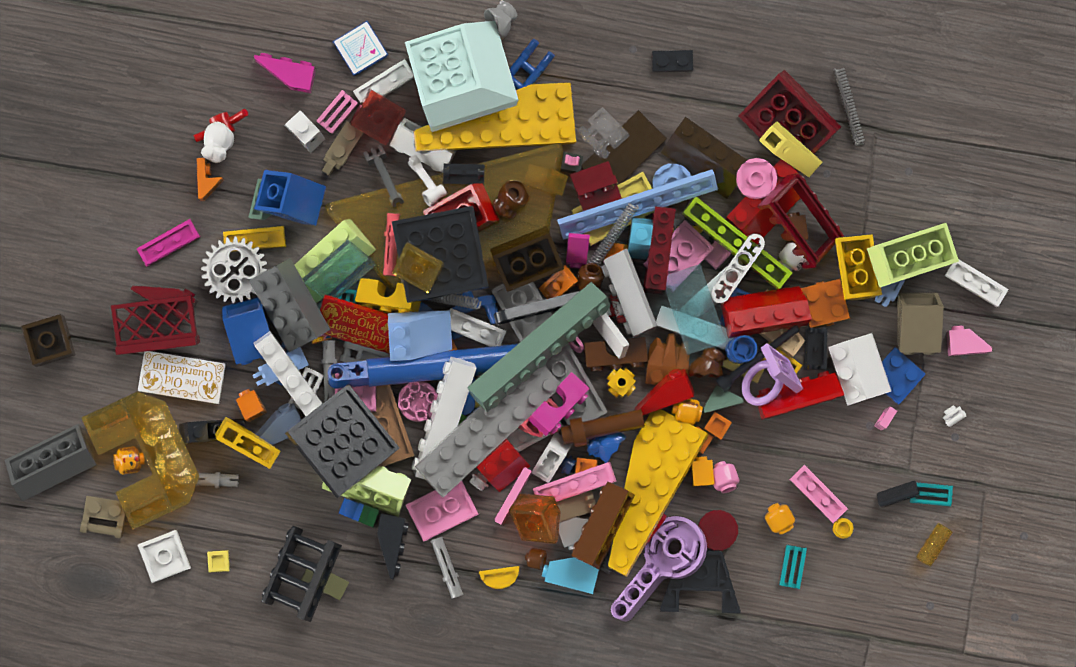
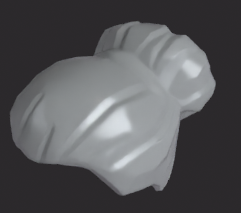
(503, 16)

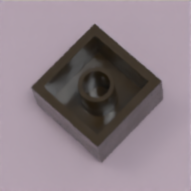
(48, 340)

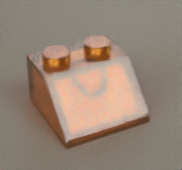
(536, 518)

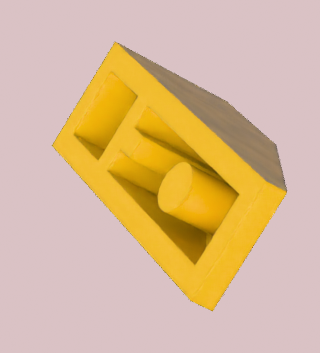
(246, 442)

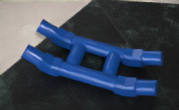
(521, 62)

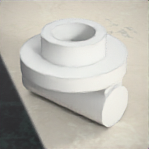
(953, 415)

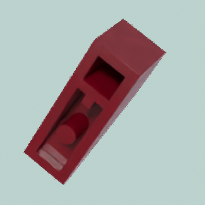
(154, 293)

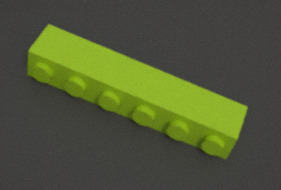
(733, 239)

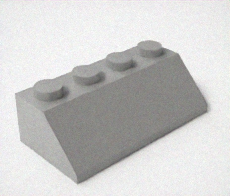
(629, 293)

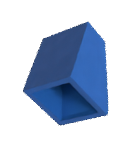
(244, 325)

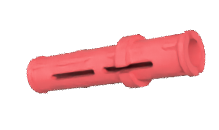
(390, 255)

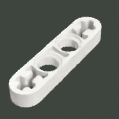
(739, 269)

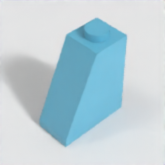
(640, 238)
(571, 574)

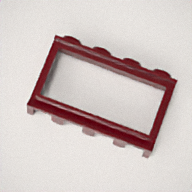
(791, 233)
(659, 251)

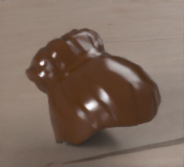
(511, 198)
(708, 364)

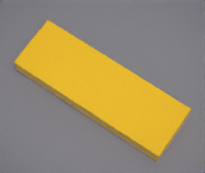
(262, 237)

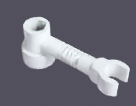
(434, 192)

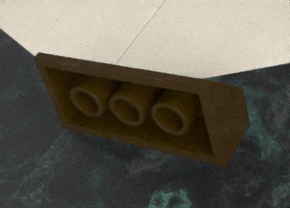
(703, 152)

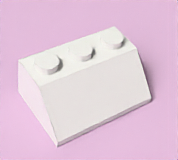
(859, 369)

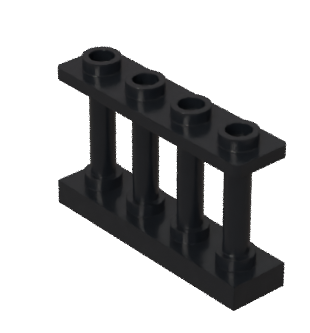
(313, 589)

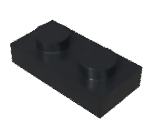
(672, 61)

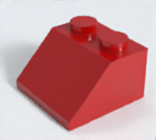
(502, 465)

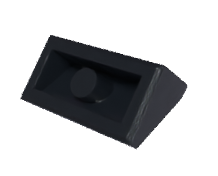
(898, 494)

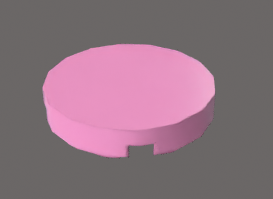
(756, 178)

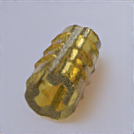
(934, 544)

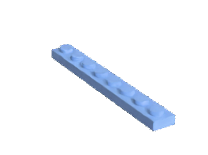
(646, 201)

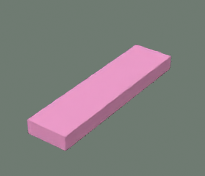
(578, 483)

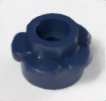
(568, 465)

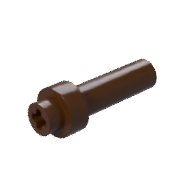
(579, 432)

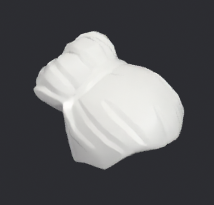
(217, 141)

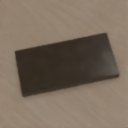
(631, 153)

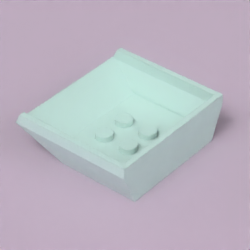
(461, 74)

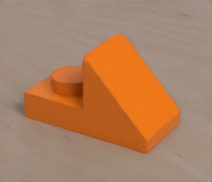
(206, 185)
(558, 284)

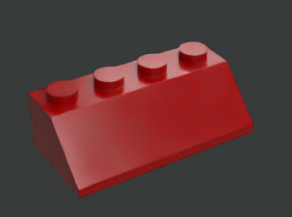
(751, 219)
(765, 312)
(814, 391)

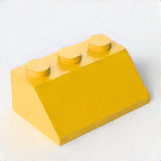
(856, 268)

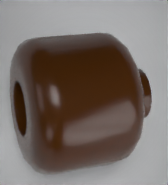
(536, 558)

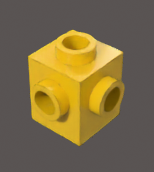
(617, 390)

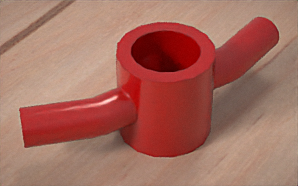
(224, 118)

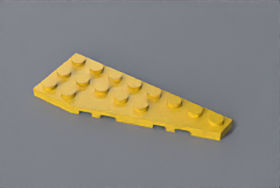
(539, 118)
(655, 471)

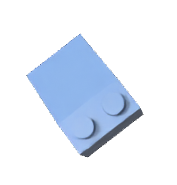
(419, 334)

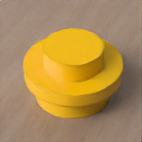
(843, 528)

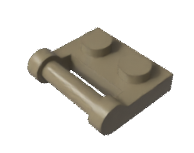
(103, 509)

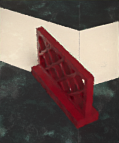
(161, 341)

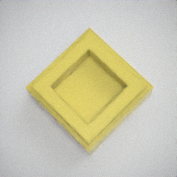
(218, 561)

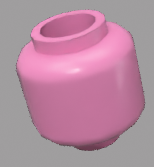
(725, 477)

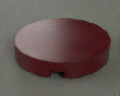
(719, 529)

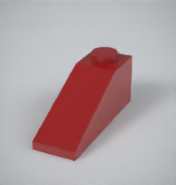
(669, 391)

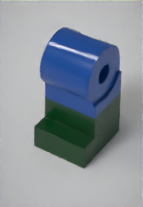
(359, 512)

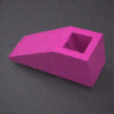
(293, 75)

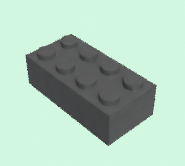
(289, 305)

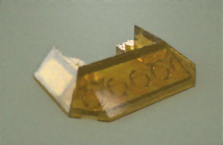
(164, 450)

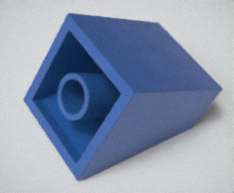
(290, 197)

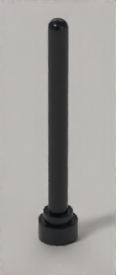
(727, 380)

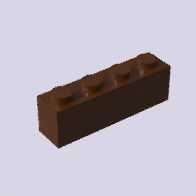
(602, 525)

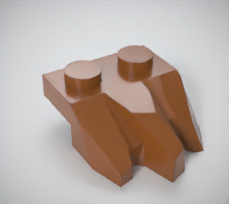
(665, 358)

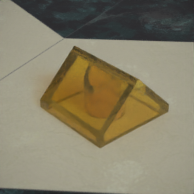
(418, 267)

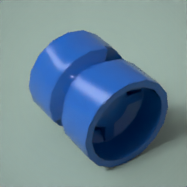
(741, 349)

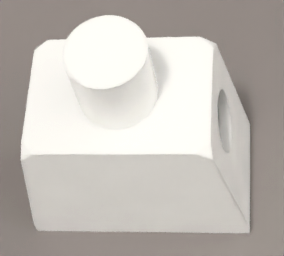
(305, 131)

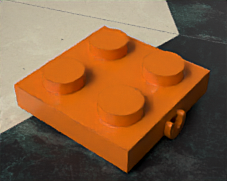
(826, 303)

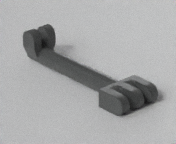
(377, 158)

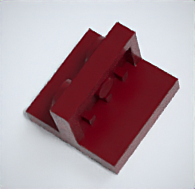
(596, 186)

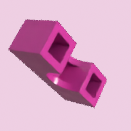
(571, 391)

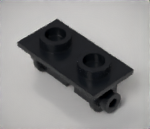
(463, 173)

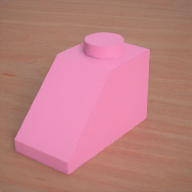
(965, 342)

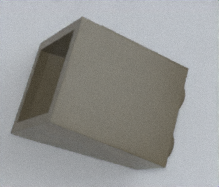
(919, 323)

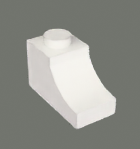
(551, 458)

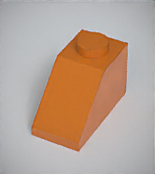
(250, 405)

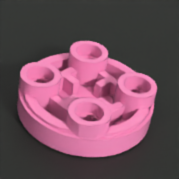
(416, 400)

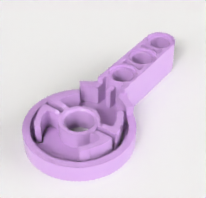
(663, 563)

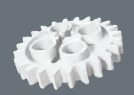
(221, 256)

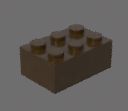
(526, 259)

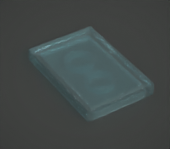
(339, 270)

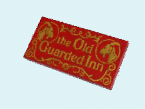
(356, 323)

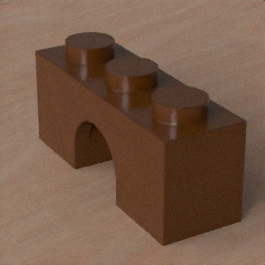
(597, 357)

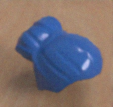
(605, 446)

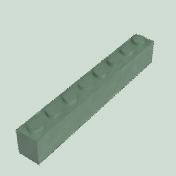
(539, 347)

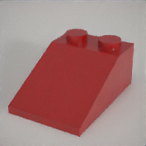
(472, 195)

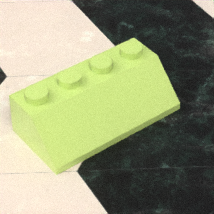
(341, 233)
(380, 490)

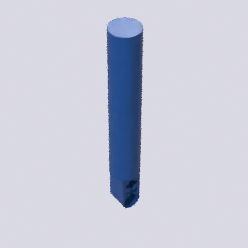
(428, 368)

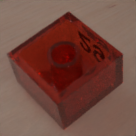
(377, 116)

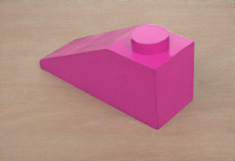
(577, 250)

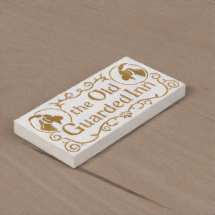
(181, 377)

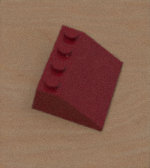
(794, 109)

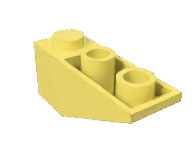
(790, 149)

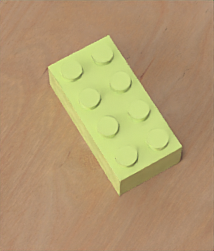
(912, 255)

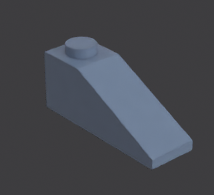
(279, 423)

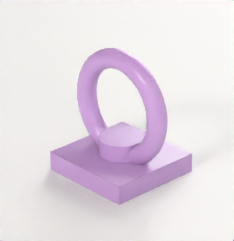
(780, 370)

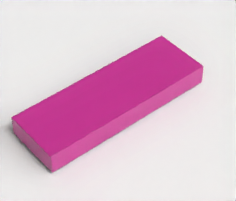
(168, 243)

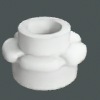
(479, 481)

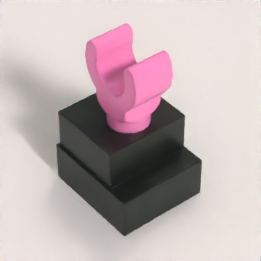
(571, 163)

